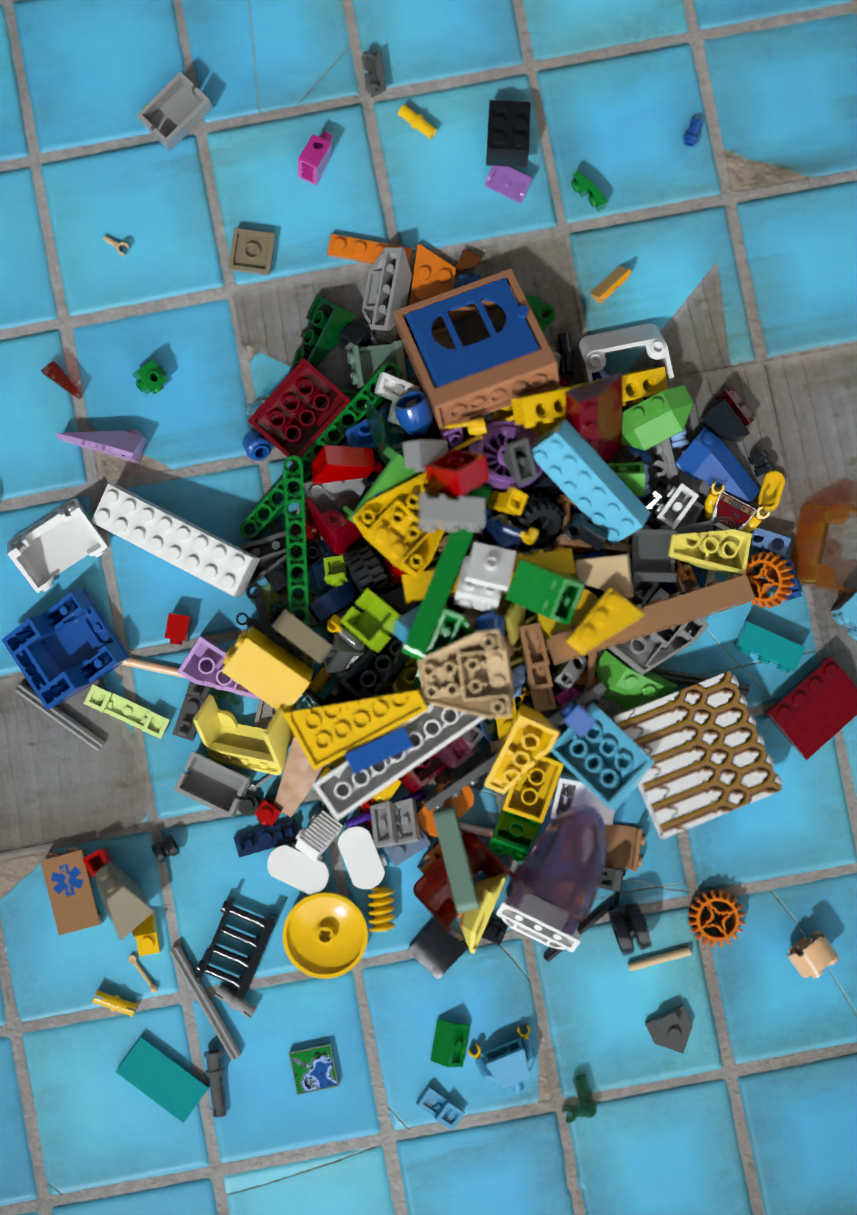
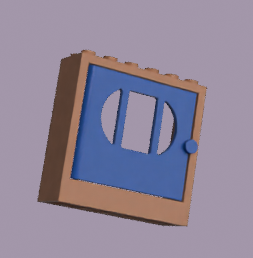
(486, 373)

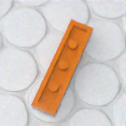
(359, 249)

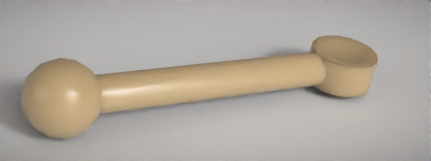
(133, 960)

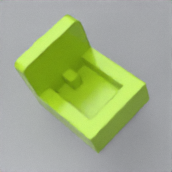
(335, 570)

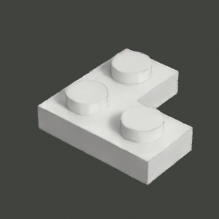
(394, 389)

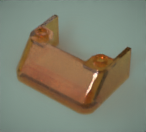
(810, 545)

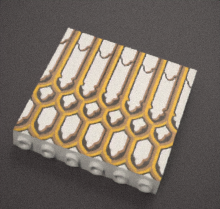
(702, 754)

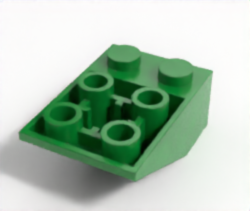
(545, 591)

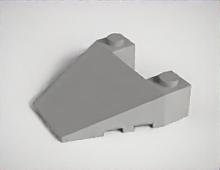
(656, 648)

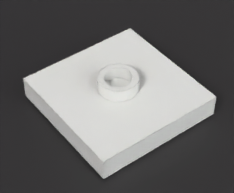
(490, 566)

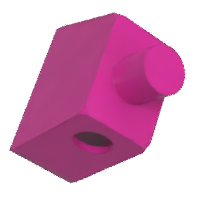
(315, 157)

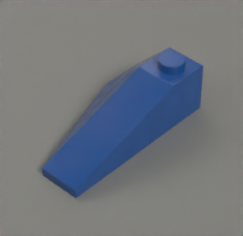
(710, 459)

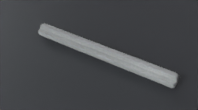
(205, 1002)

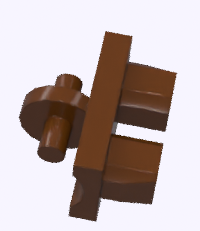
(684, 576)

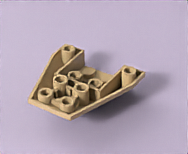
(470, 676)

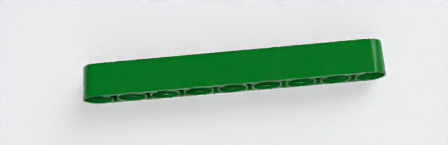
(299, 540)
(440, 585)

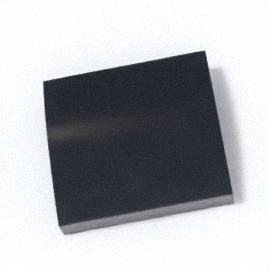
(437, 949)

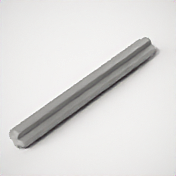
(61, 717)

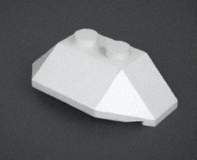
(540, 922)

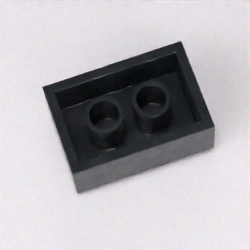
(508, 133)

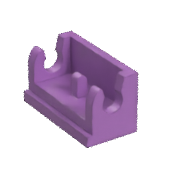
(508, 182)

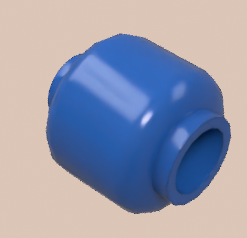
(256, 445)
(490, 621)

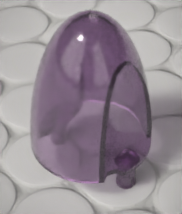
(565, 865)

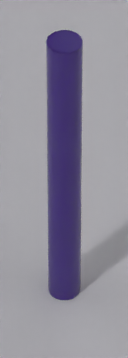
(367, 815)

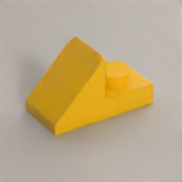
(147, 936)

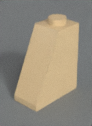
(607, 572)

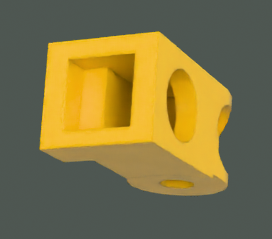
(508, 503)

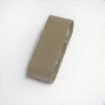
(302, 636)

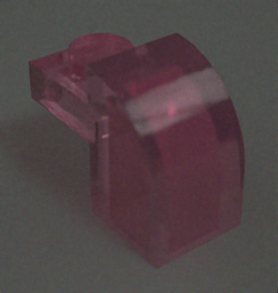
(455, 753)

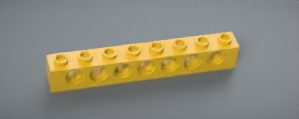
(525, 407)

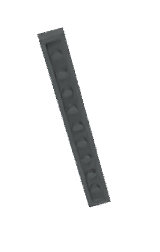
(472, 775)

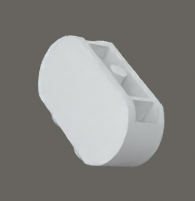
(362, 857)
(297, 869)

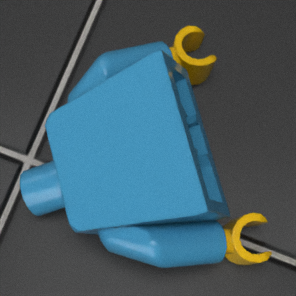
(507, 1063)

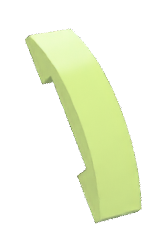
(126, 711)

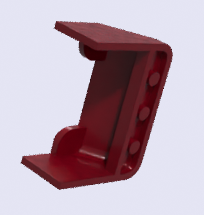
(337, 531)

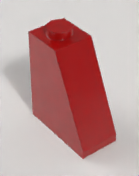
(342, 464)

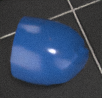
(414, 419)

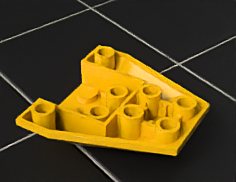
(392, 526)

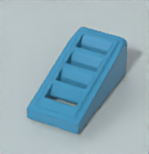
(405, 623)

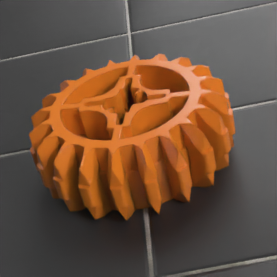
(770, 565)
(707, 922)

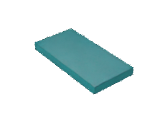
(162, 1079)

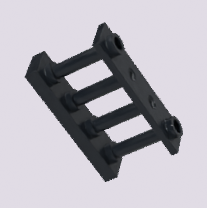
(248, 963)

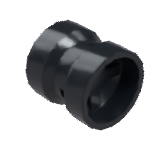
(761, 463)
(165, 849)

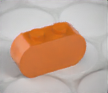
(461, 803)

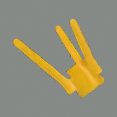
(475, 426)

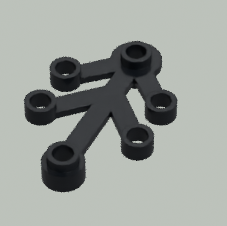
(266, 624)

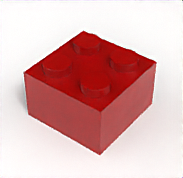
(457, 473)

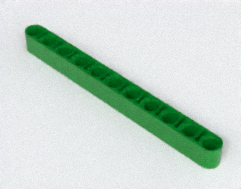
(338, 424)

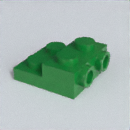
(514, 835)

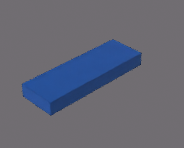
(378, 750)

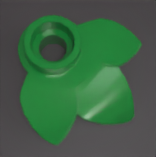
(538, 308)

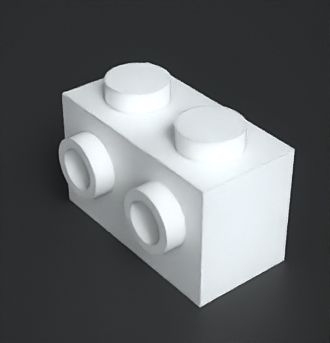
(676, 507)

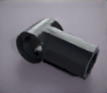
(580, 528)

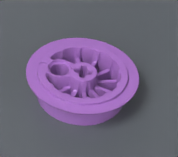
(509, 433)

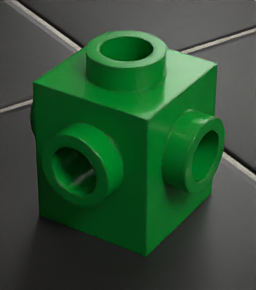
(149, 371)

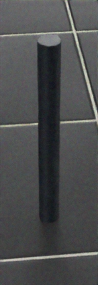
(581, 928)

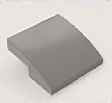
(395, 823)

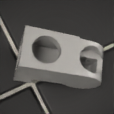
(569, 672)

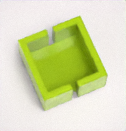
(374, 623)

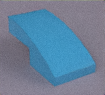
(440, 1107)

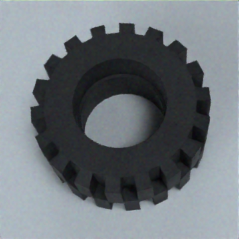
(541, 514)
(366, 569)

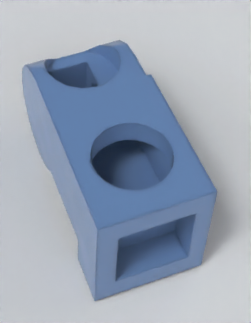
(769, 541)

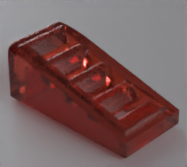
(57, 375)

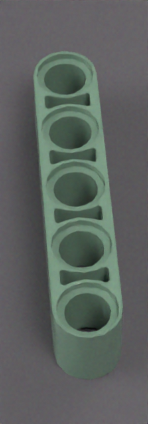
(456, 859)

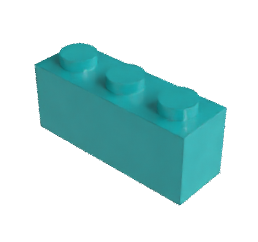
(769, 647)

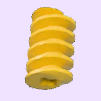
(381, 909)

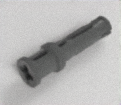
(215, 1072)

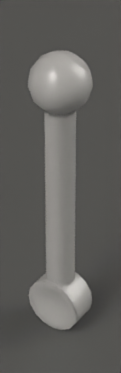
(253, 787)

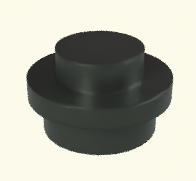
(249, 805)

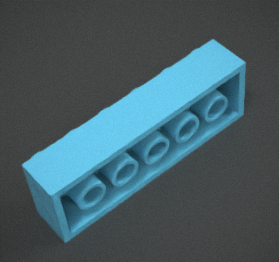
(589, 482)

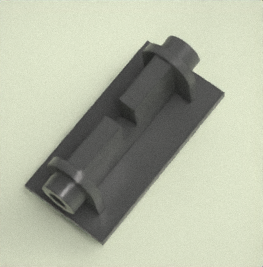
(375, 77)

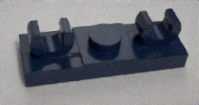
(266, 838)

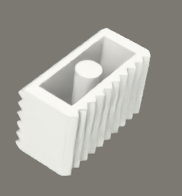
(318, 835)

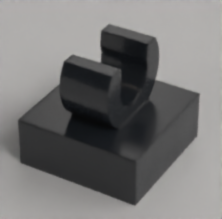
(494, 931)

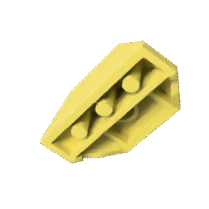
(475, 921)

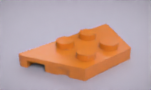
(430, 276)

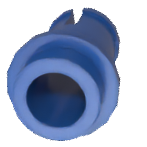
(691, 136)

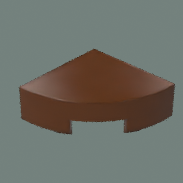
(468, 261)

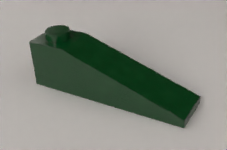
(323, 330)

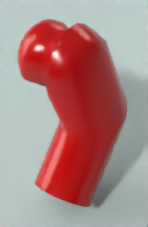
(365, 807)

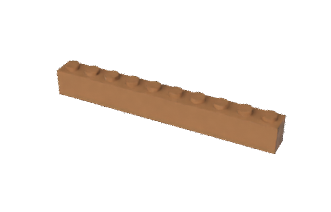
(665, 615)

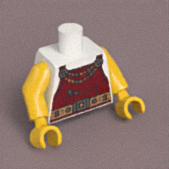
(731, 513)

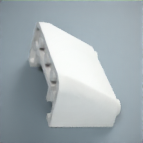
(55, 544)

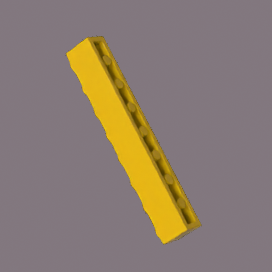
(558, 559)

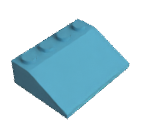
(603, 759)

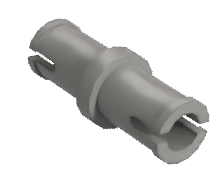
(235, 1001)

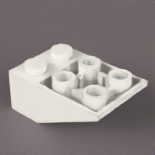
(571, 793)

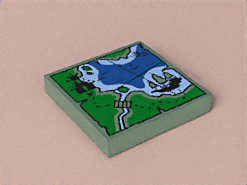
(314, 1068)

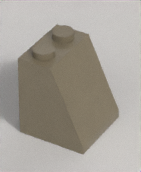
(122, 899)

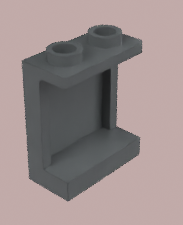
(650, 555)

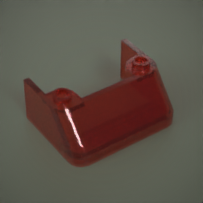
(435, 889)

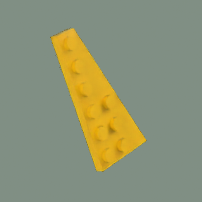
(342, 727)

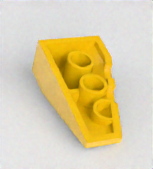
(524, 744)

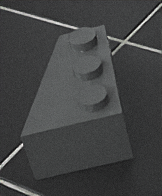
(271, 553)

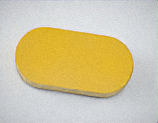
(771, 490)

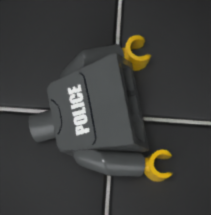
(346, 649)

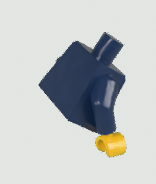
(503, 534)

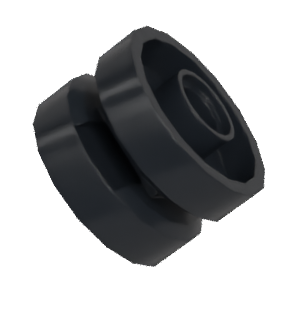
(630, 929)

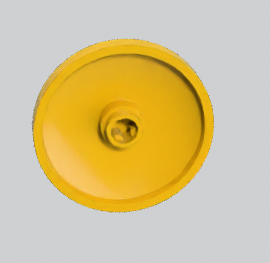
(325, 935)

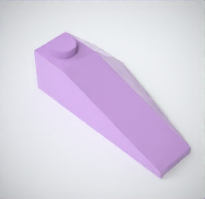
(116, 443)
(204, 667)

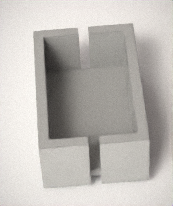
(175, 111)
(213, 784)

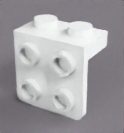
(474, 595)

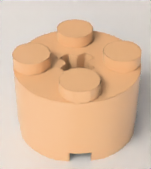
(812, 955)

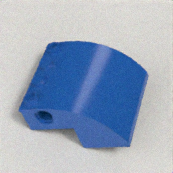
(65, 648)

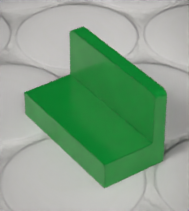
(450, 1043)

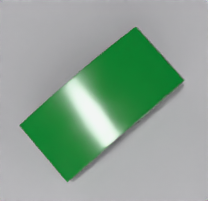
(584, 187)

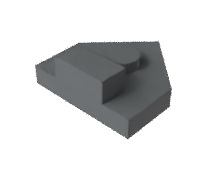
(671, 1029)

